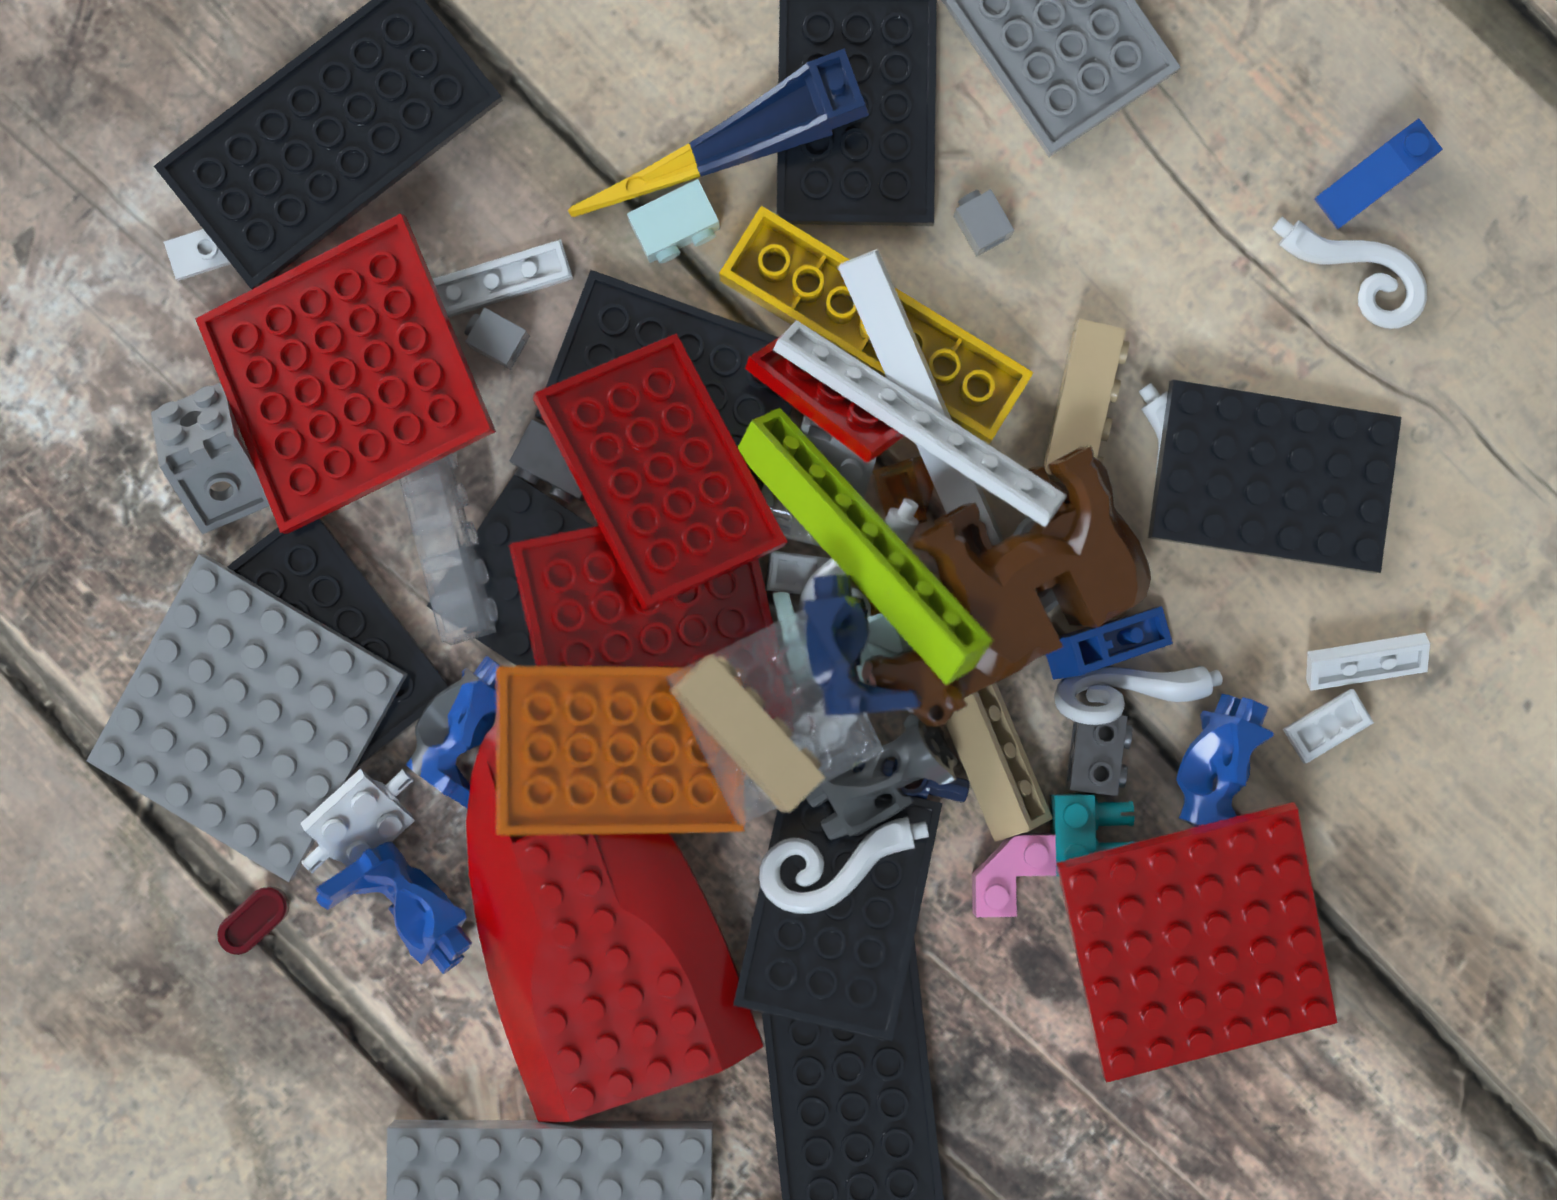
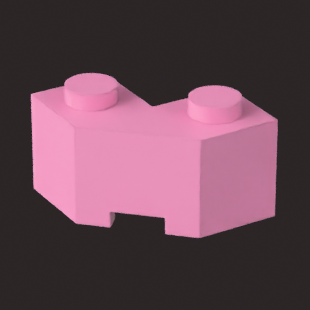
(996, 878)

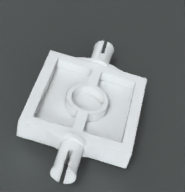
(357, 818)

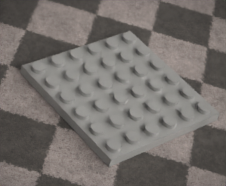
(245, 716)

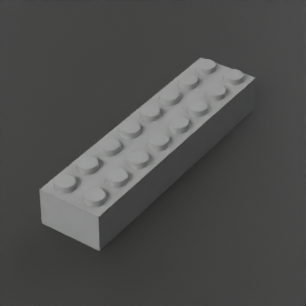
(549, 1160)

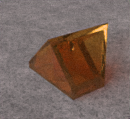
(901, 481)

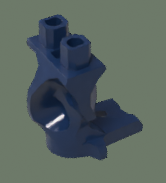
(834, 642)

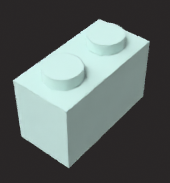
(674, 222)

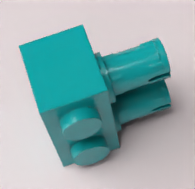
(1078, 818)

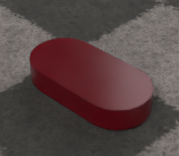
(253, 920)

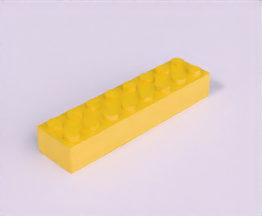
(802, 282)

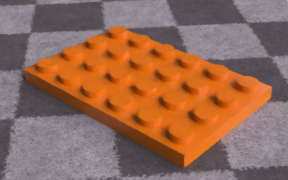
(600, 755)

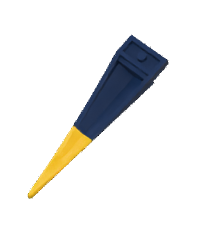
(790, 114)

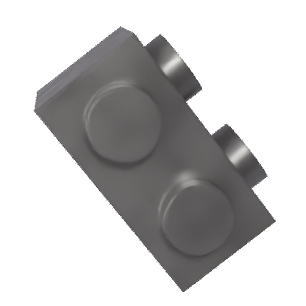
(1097, 757)

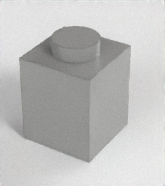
(982, 221)
(496, 337)

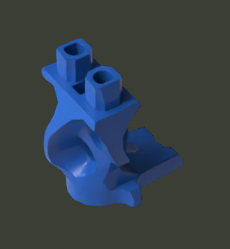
(1222, 756)
(420, 909)

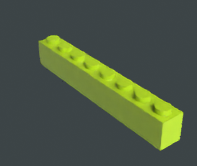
(864, 546)

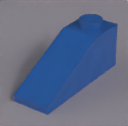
(1378, 173)
(1109, 643)

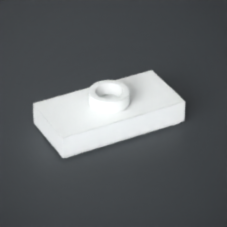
(194, 254)
(791, 571)
(1328, 726)

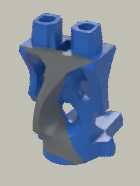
(452, 725)

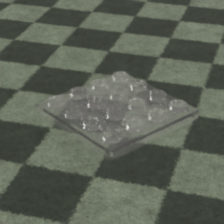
(779, 670)

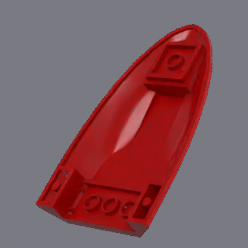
(600, 961)

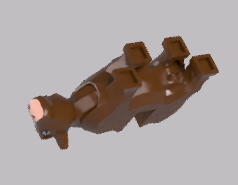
(1081, 554)

